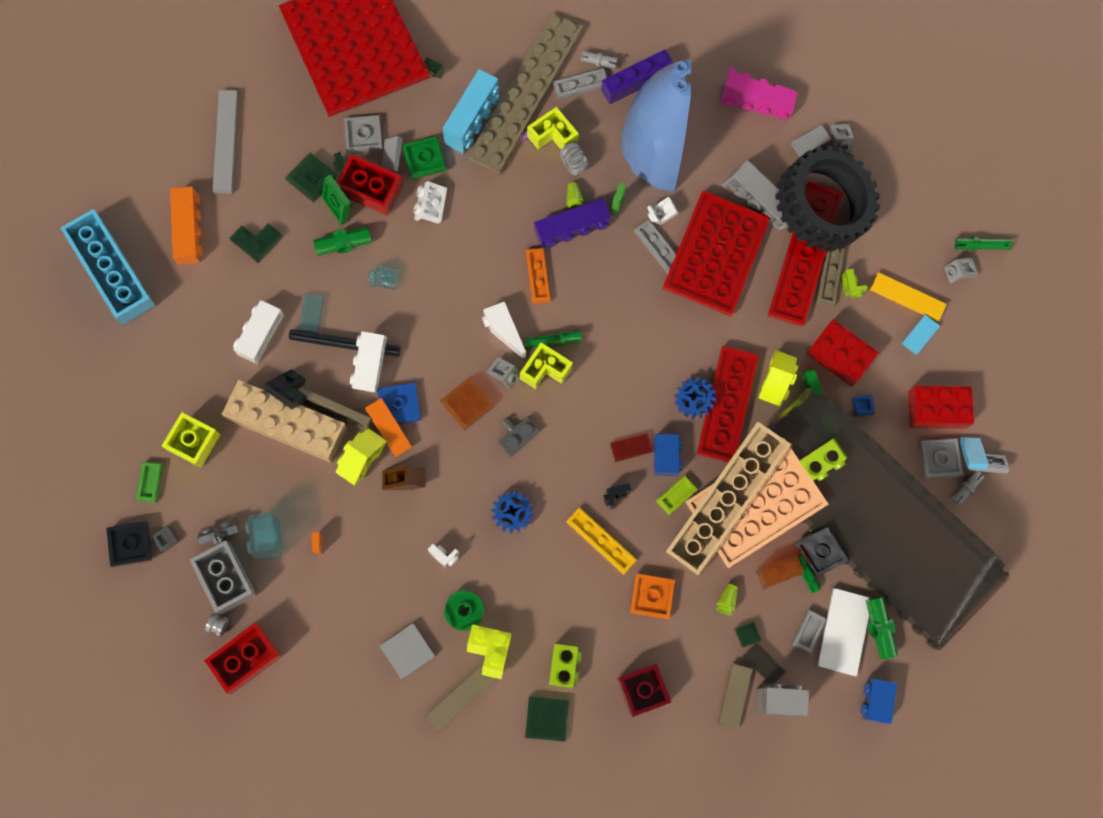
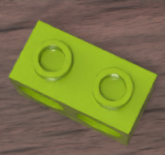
(820, 456)
(559, 665)

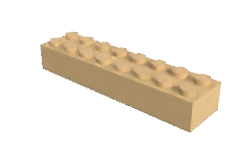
(729, 498)

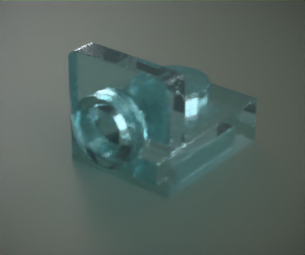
(383, 277)

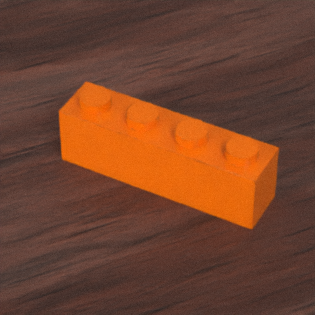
(185, 225)

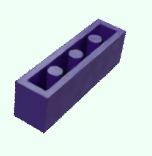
(632, 78)
(572, 223)

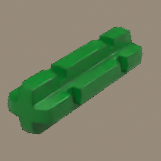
(809, 576)

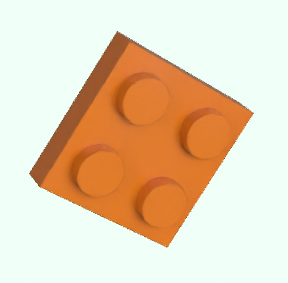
(652, 596)

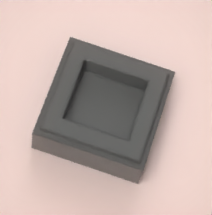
(165, 538)

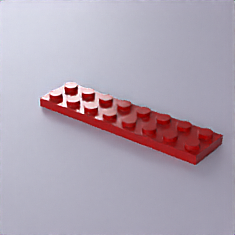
(802, 263)

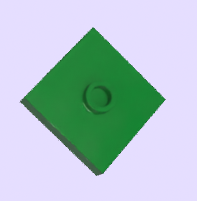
(424, 157)
(336, 200)

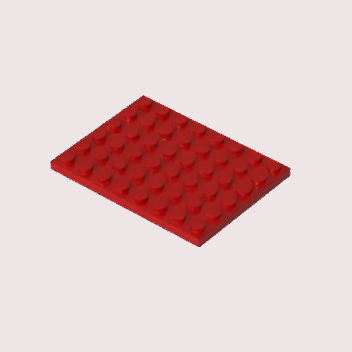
(353, 49)

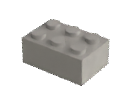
(222, 577)
(781, 700)

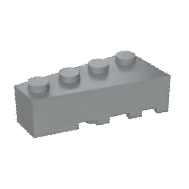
(757, 190)

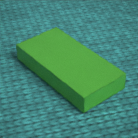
(618, 199)
(149, 482)

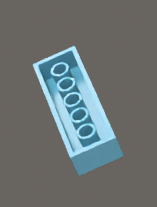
(107, 267)

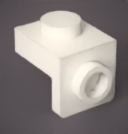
(662, 211)

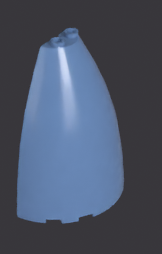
(657, 126)

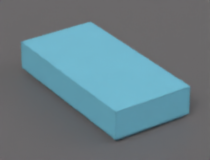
(920, 334)
(974, 453)

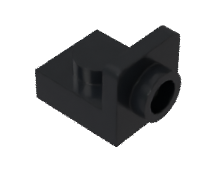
(619, 492)

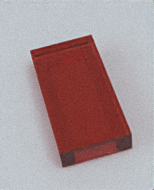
(631, 448)

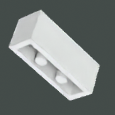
(258, 331)
(368, 361)

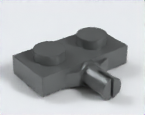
(517, 435)
(219, 532)

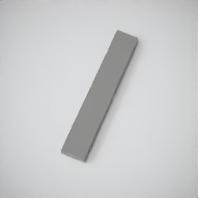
(225, 142)

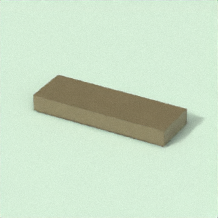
(735, 696)

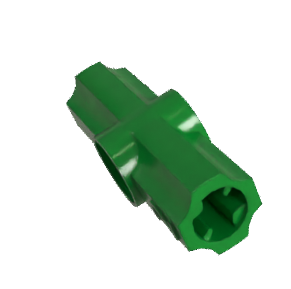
(342, 241)
(881, 628)

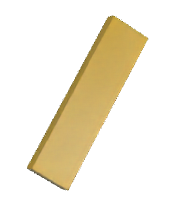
(908, 297)
(601, 540)

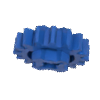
(689, 392)
(521, 509)

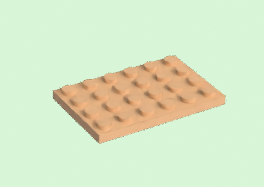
(780, 505)

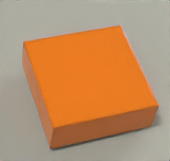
(316, 543)

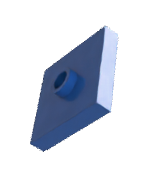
(401, 402)

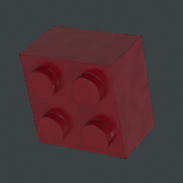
(644, 690)

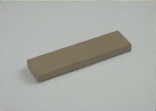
(830, 277)
(336, 410)
(459, 699)

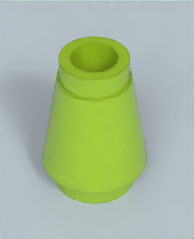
(574, 196)
(727, 600)

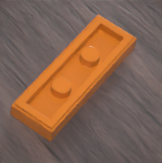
(538, 275)
(388, 427)

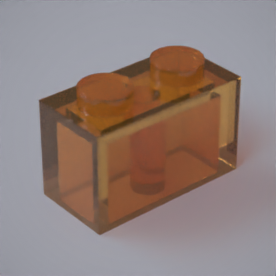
(780, 572)

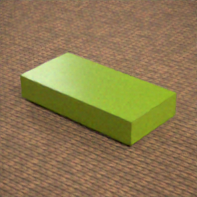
(676, 495)

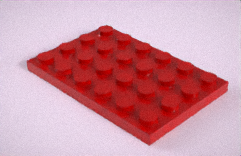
(716, 253)

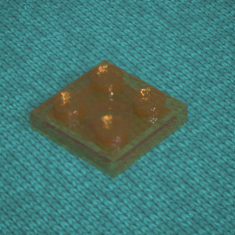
(467, 403)

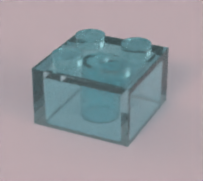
(264, 536)

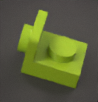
(850, 284)

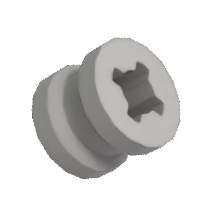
(217, 624)

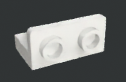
(430, 202)

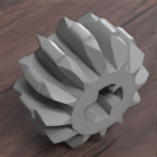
(573, 158)

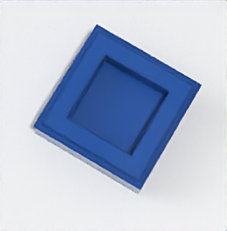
(863, 405)

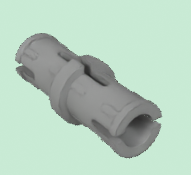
(599, 59)
(967, 488)

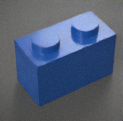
(667, 455)
(879, 701)

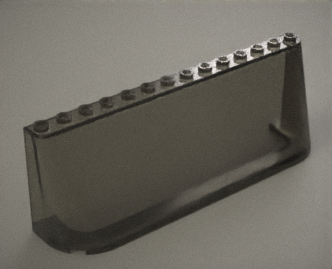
(893, 525)

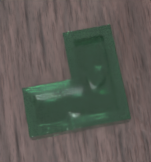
(256, 246)

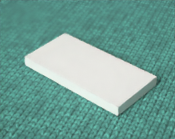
(844, 632)

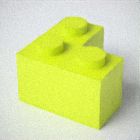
(552, 127)
(545, 362)
(779, 376)
(359, 455)
(492, 645)

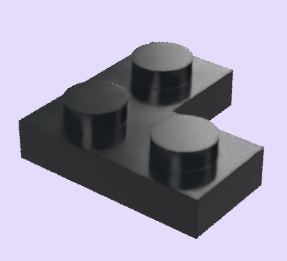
(285, 388)

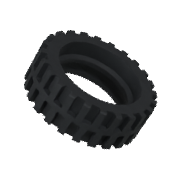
(850, 177)

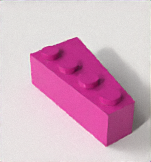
(757, 95)

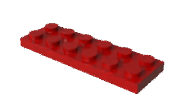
(733, 388)

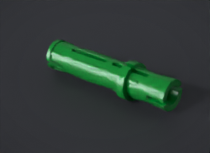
(983, 244)
(554, 339)

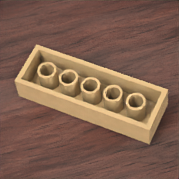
(294, 427)

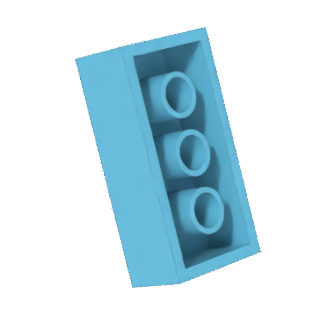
(471, 111)

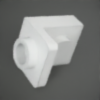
(439, 554)

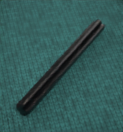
(335, 341)

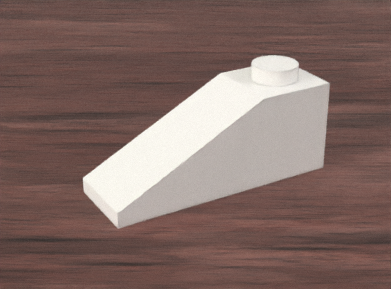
(502, 326)

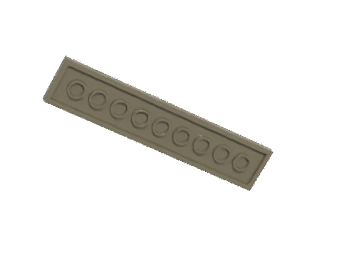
(525, 93)

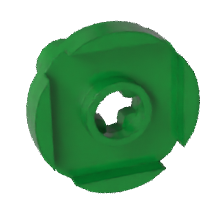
(454, 604)

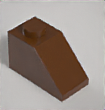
(403, 478)

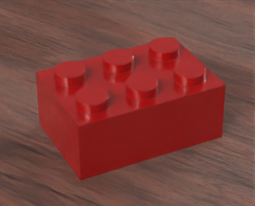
(370, 184)
(842, 353)
(941, 407)
(242, 658)

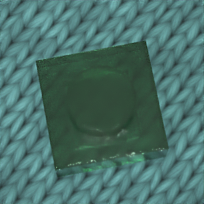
(434, 68)
(339, 163)
(747, 634)

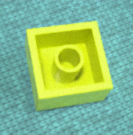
(191, 440)

